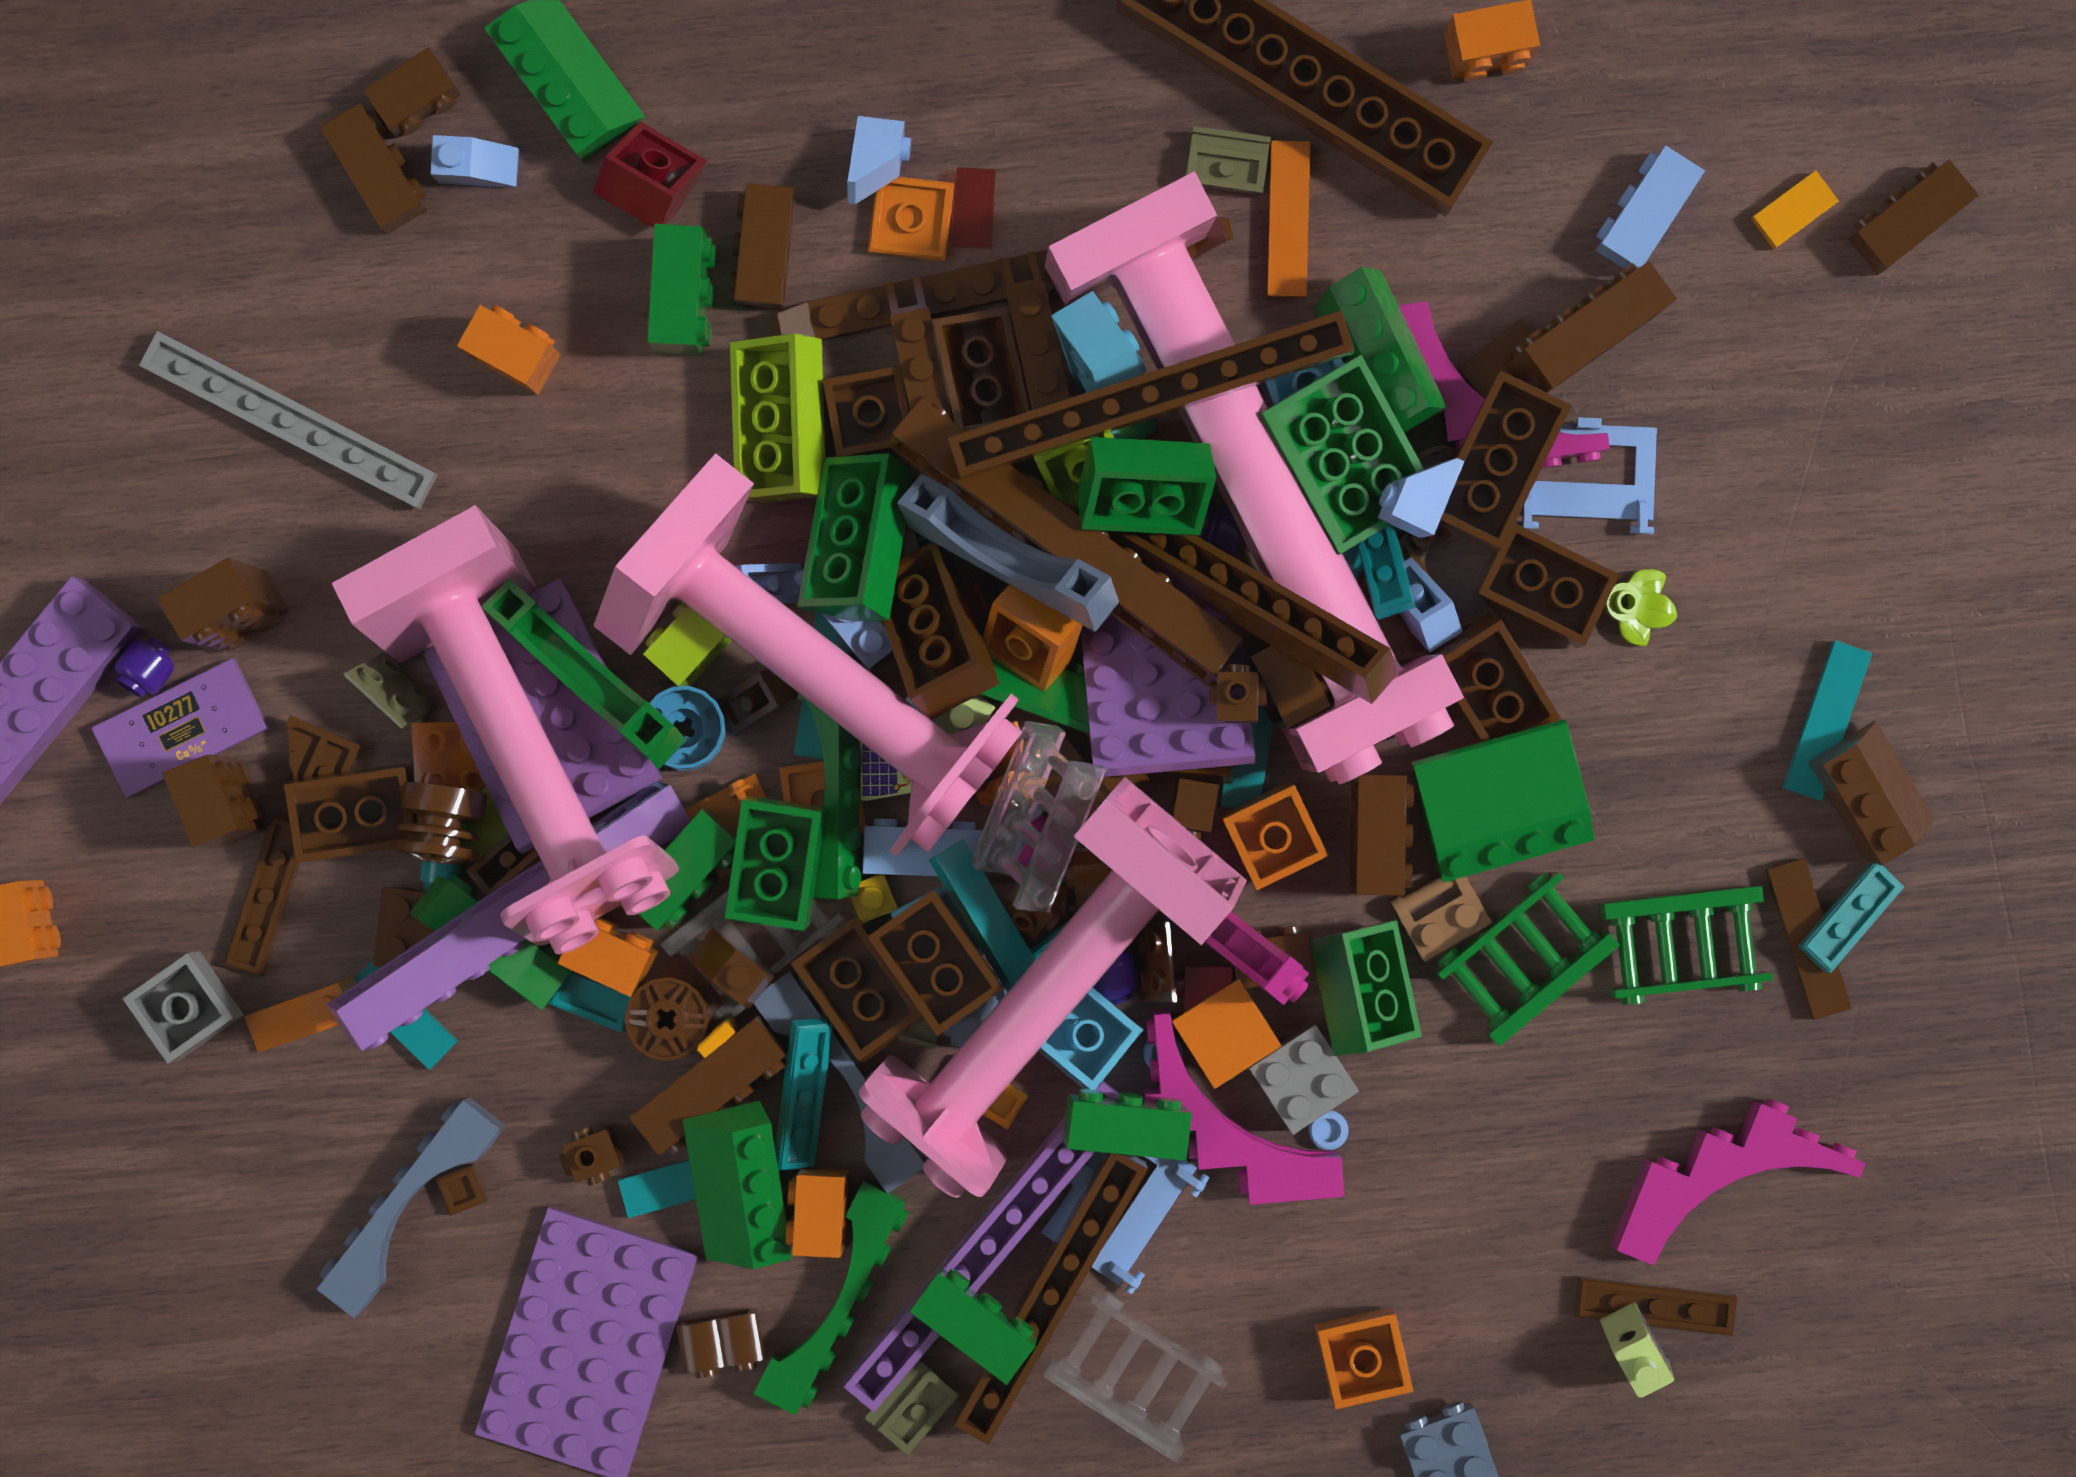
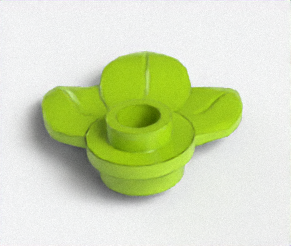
(1645, 606)

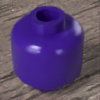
(144, 667)
(1119, 979)

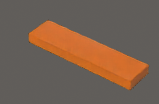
(1288, 219)

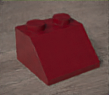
(648, 175)

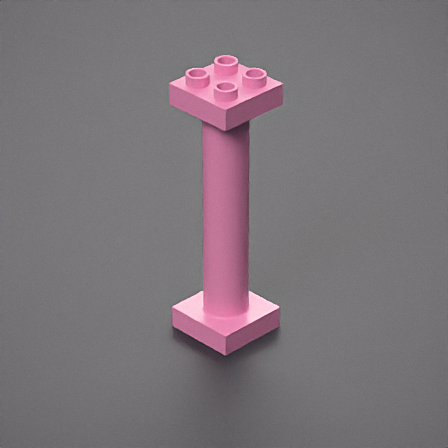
(1148, 263)

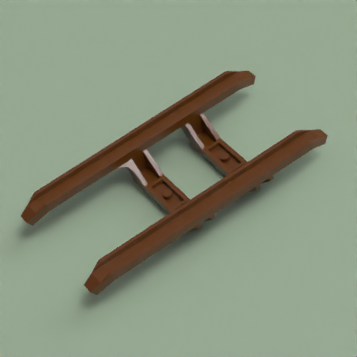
(913, 302)

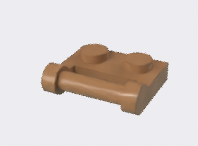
(1445, 924)

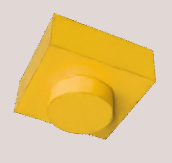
(874, 898)

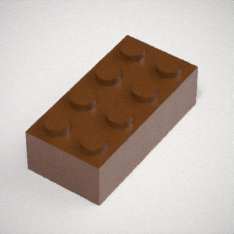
(1590, 327)
(1502, 460)
(224, 605)
(937, 634)
(711, 1083)

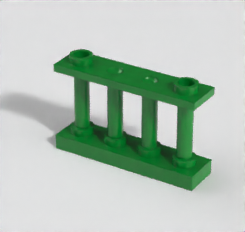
(1662, 912)
(1563, 971)

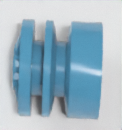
(708, 723)

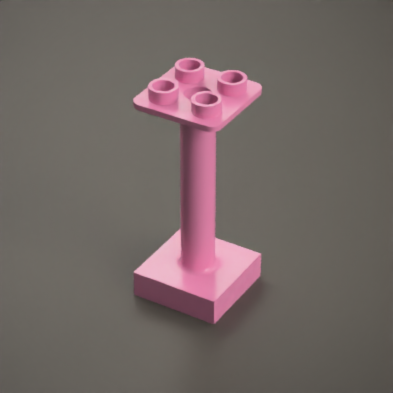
(683, 562)
(433, 597)
(1153, 869)

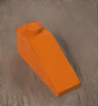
(296, 1016)

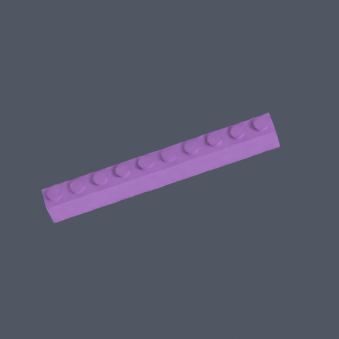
(478, 935)
(974, 1257)

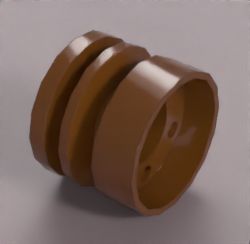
(440, 822)
(692, 1019)

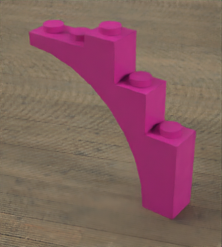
(1465, 402)
(1259, 959)
(1765, 1142)
(1271, 1170)

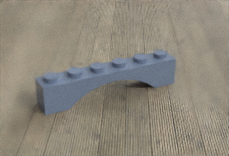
(1056, 581)
(792, 1000)
(362, 1268)

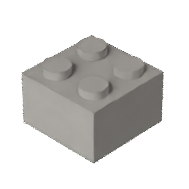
(183, 1007)
(1303, 1078)

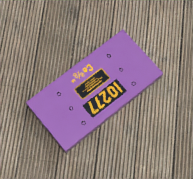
(180, 726)

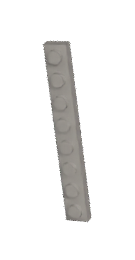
(288, 420)

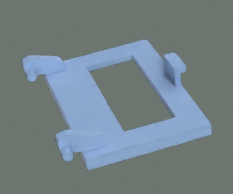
(1601, 500)
(1138, 1221)

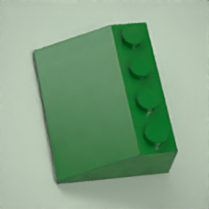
(1342, 449)
(1503, 801)

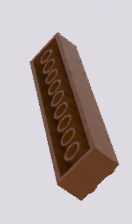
(1323, 91)

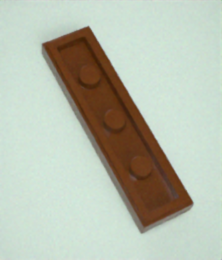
(264, 900)
(1799, 914)
(1658, 1304)

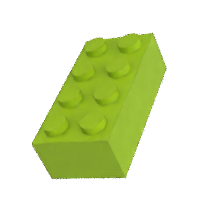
(778, 415)

